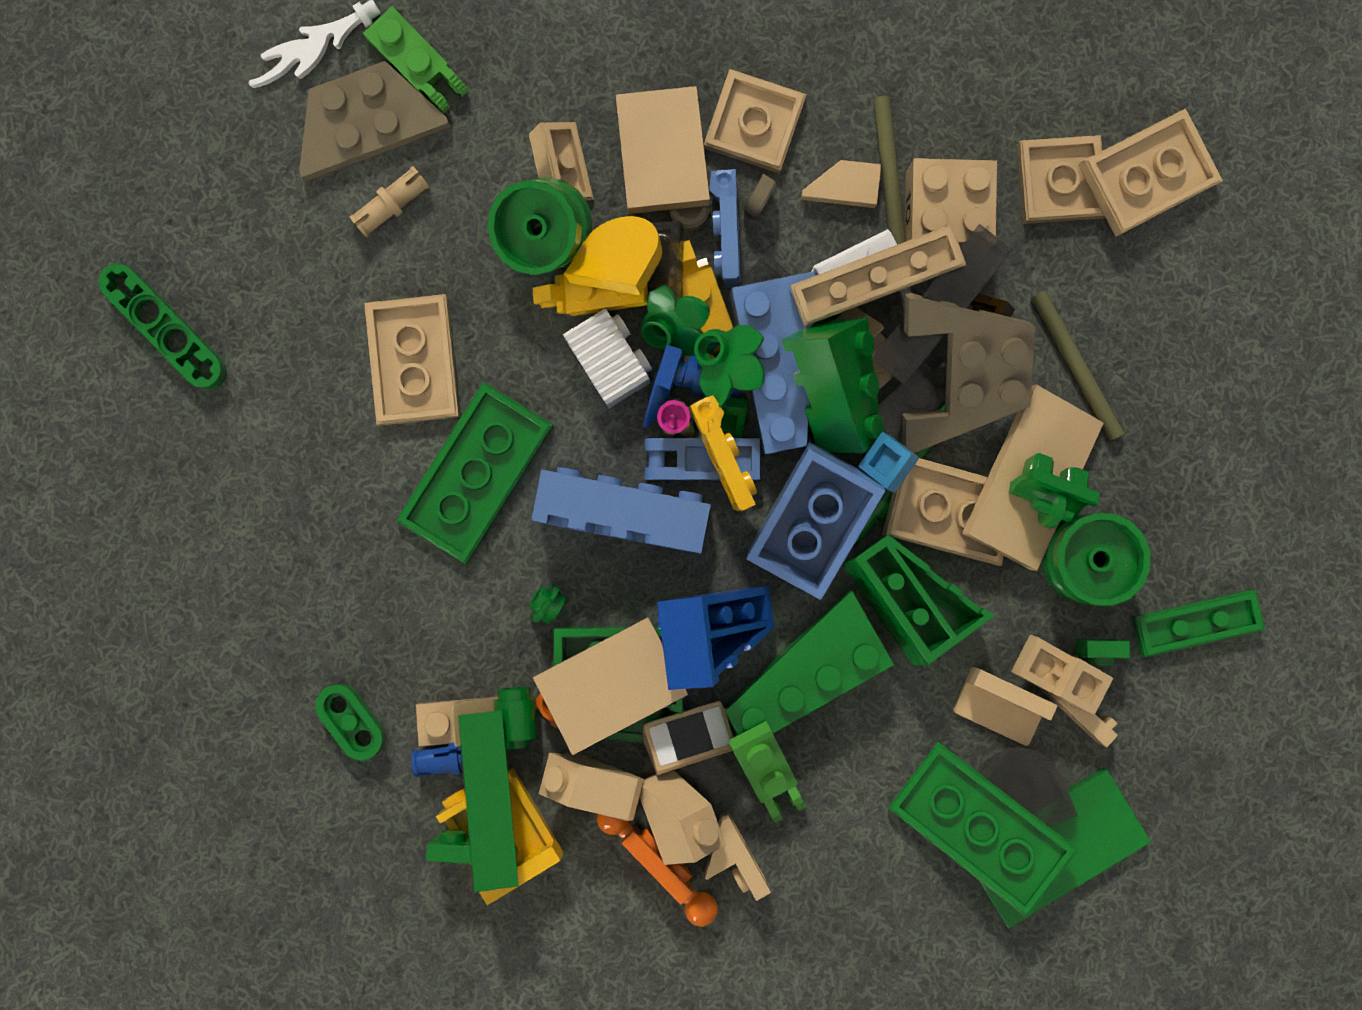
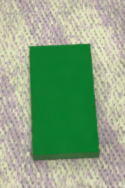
(474, 473)
(983, 829)
(1102, 832)

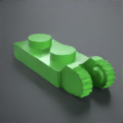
(412, 57)
(766, 768)

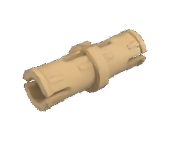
(389, 201)

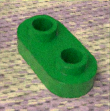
(347, 724)

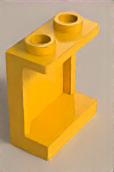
(532, 836)

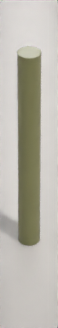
(889, 168)
(1077, 365)

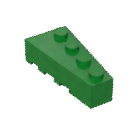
(818, 666)

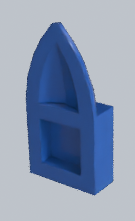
(669, 374)

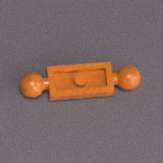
(700, 907)

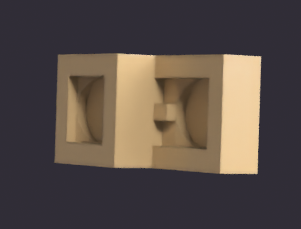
(1062, 675)

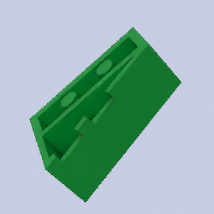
(913, 601)

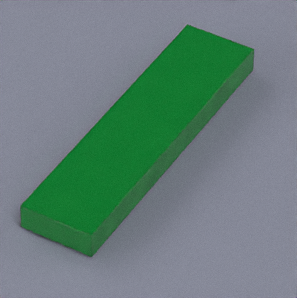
(487, 801)

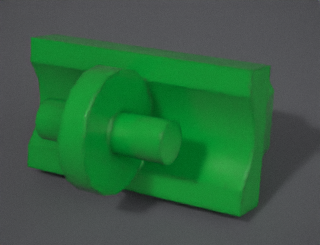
(1053, 495)

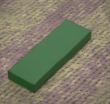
(1198, 623)

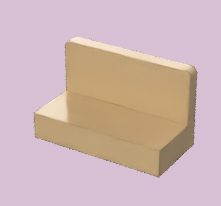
(1002, 706)

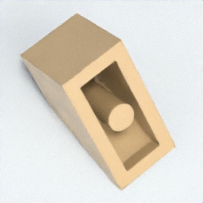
(591, 786)
(679, 819)

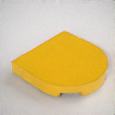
(617, 256)

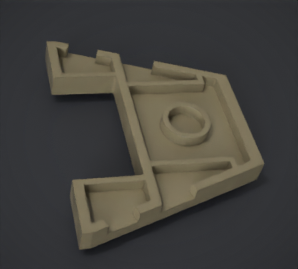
(985, 369)

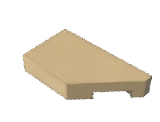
(846, 184)

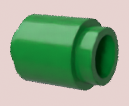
(518, 716)

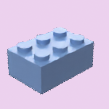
(815, 520)

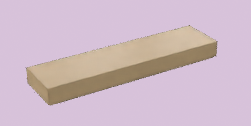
(877, 275)

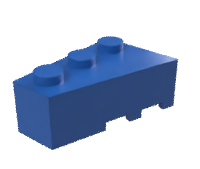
(710, 632)

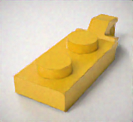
(701, 283)
(582, 300)
(722, 452)

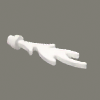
(312, 50)

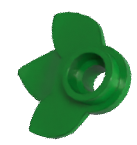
(673, 320)
(734, 365)

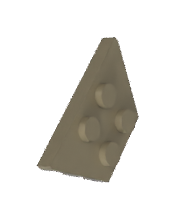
(363, 118)

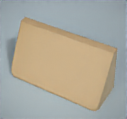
(560, 155)

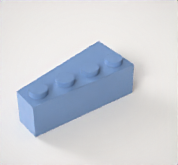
(621, 511)

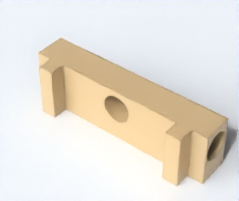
(1097, 728)

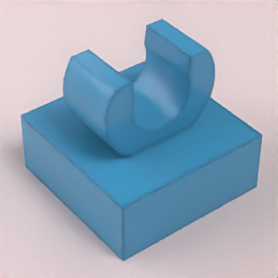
(888, 462)

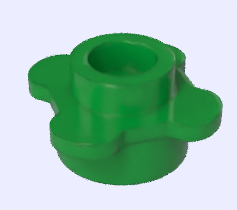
(546, 604)

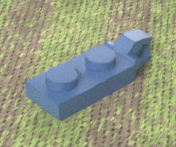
(726, 224)

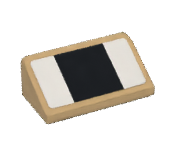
(687, 737)

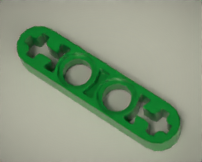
(161, 329)

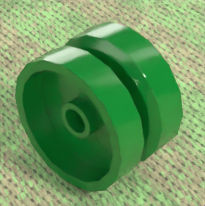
(532, 245)
(1119, 566)

